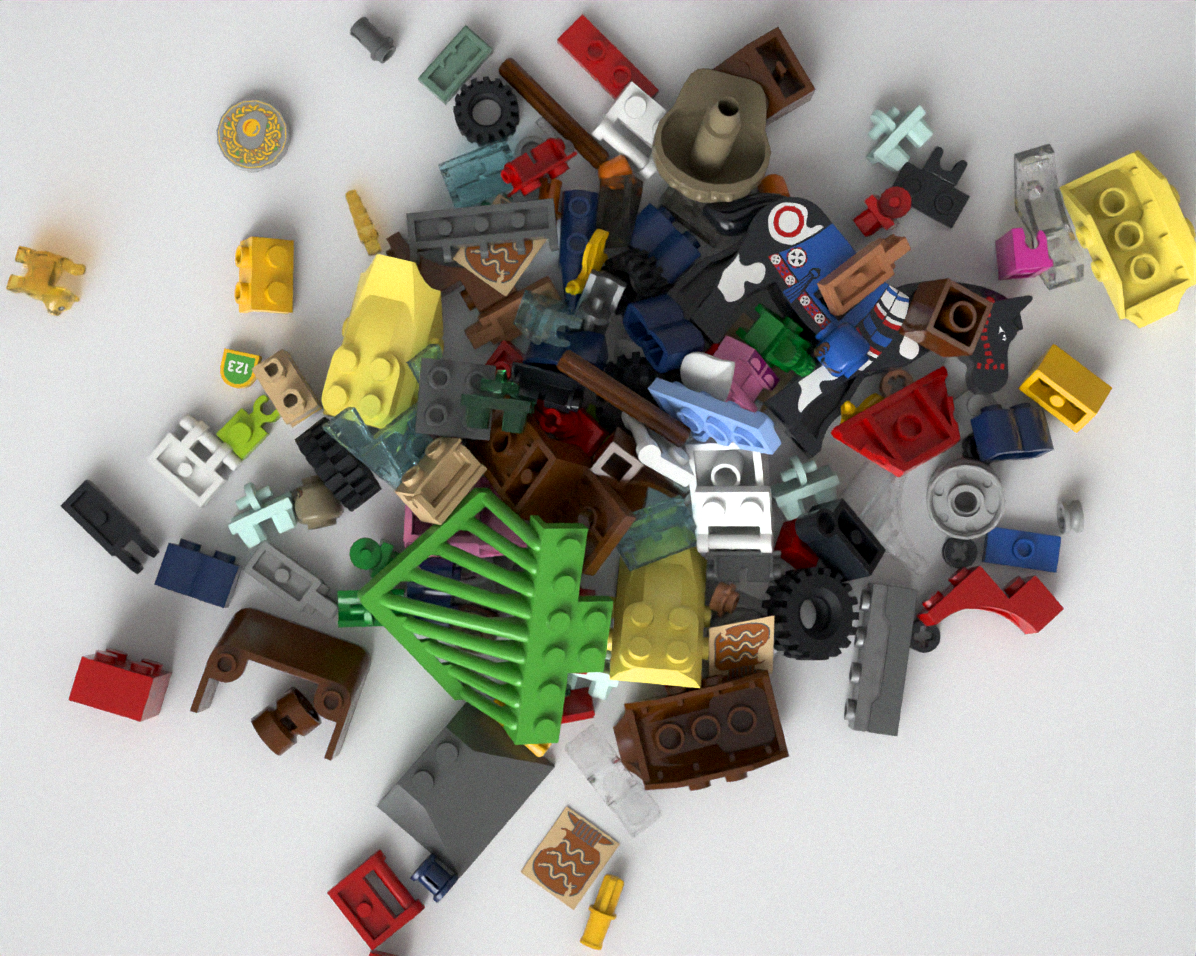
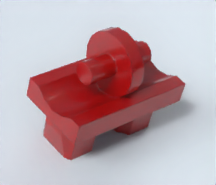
(883, 211)

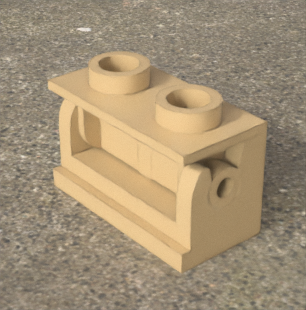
(440, 480)

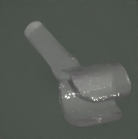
(546, 129)

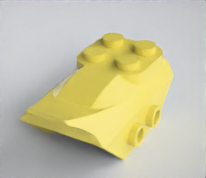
(1134, 236)
(387, 326)
(660, 622)

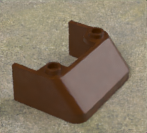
(295, 649)

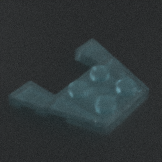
(393, 447)

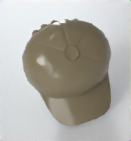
(714, 138)

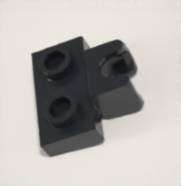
(934, 189)

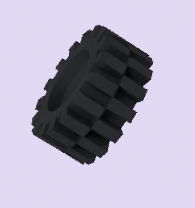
(481, 91)
(642, 271)

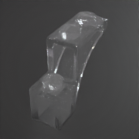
(1041, 208)

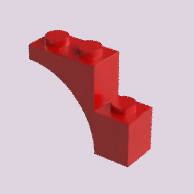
(1025, 599)

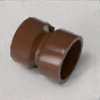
(277, 730)

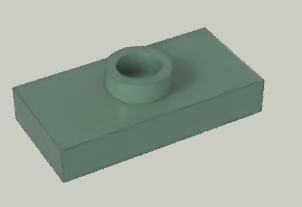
(455, 65)

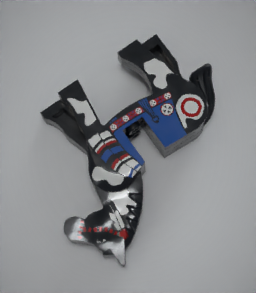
(788, 252)

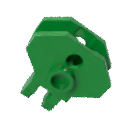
(779, 341)

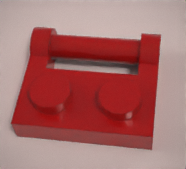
(366, 907)

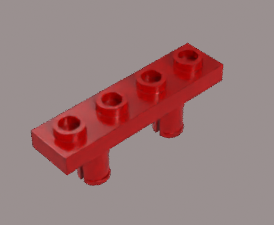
(574, 429)

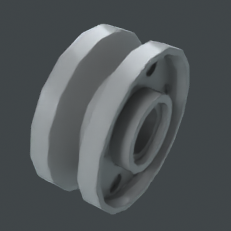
(969, 520)

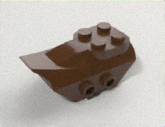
(702, 732)

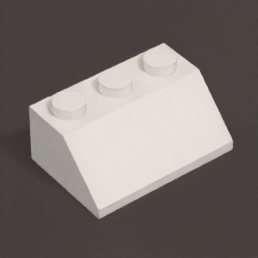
(726, 467)

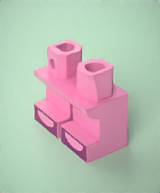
(750, 373)

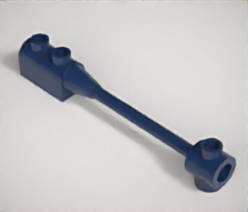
(577, 226)

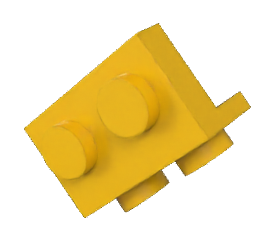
(265, 275)

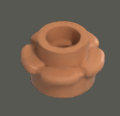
(724, 599)

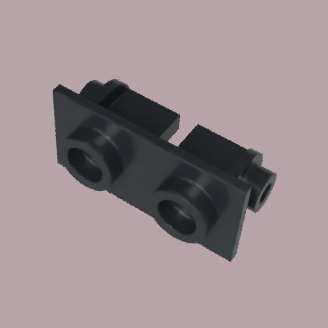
(555, 388)

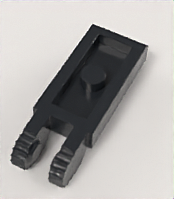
(107, 524)

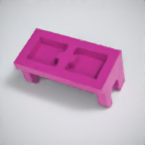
(1017, 260)

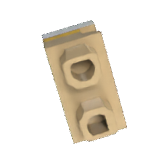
(288, 389)

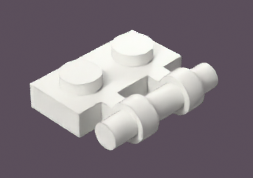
(186, 468)

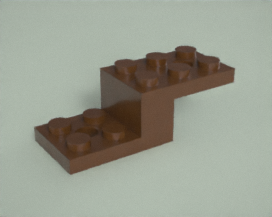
(555, 483)

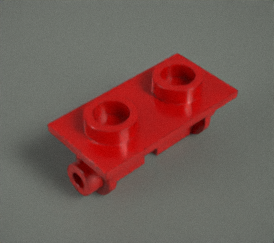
(549, 161)

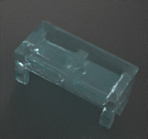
(477, 174)
(542, 316)
(657, 533)

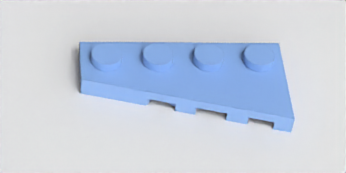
(716, 418)

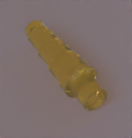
(365, 228)

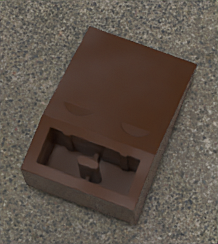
(774, 67)

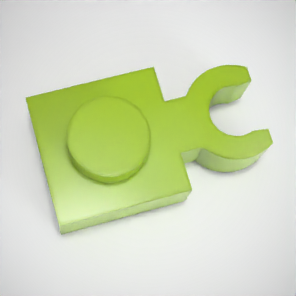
(245, 430)

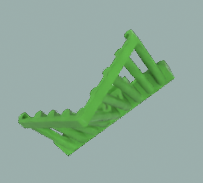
(550, 636)

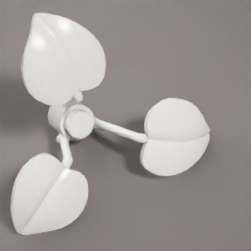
(697, 371)

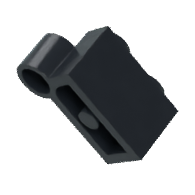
(840, 539)

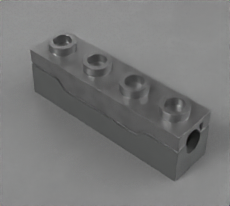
(881, 659)

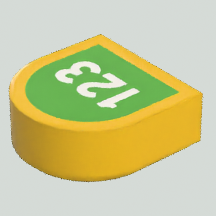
(237, 367)

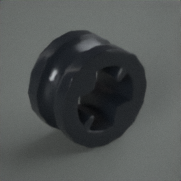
(971, 553)
(930, 644)

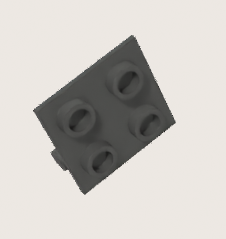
(440, 397)

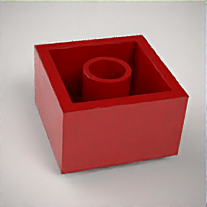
(120, 685)

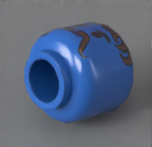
(841, 349)

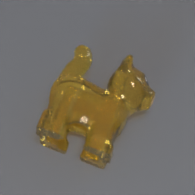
(42, 277)

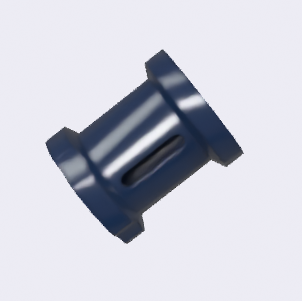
(434, 878)

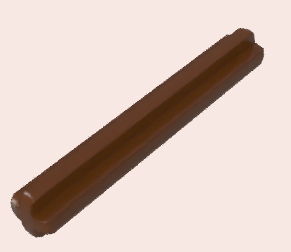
(553, 112)
(623, 398)

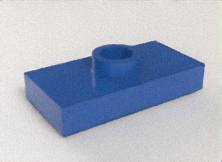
(1022, 549)

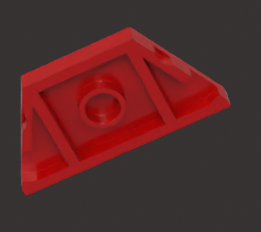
(904, 426)

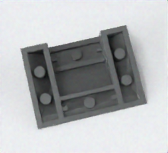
(464, 788)

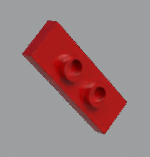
(602, 59)

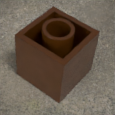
(946, 318)

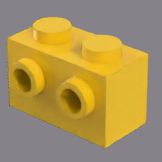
(1065, 388)

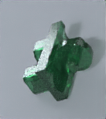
(515, 411)

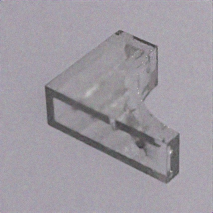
(877, 501)

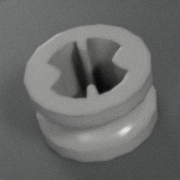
(1070, 516)

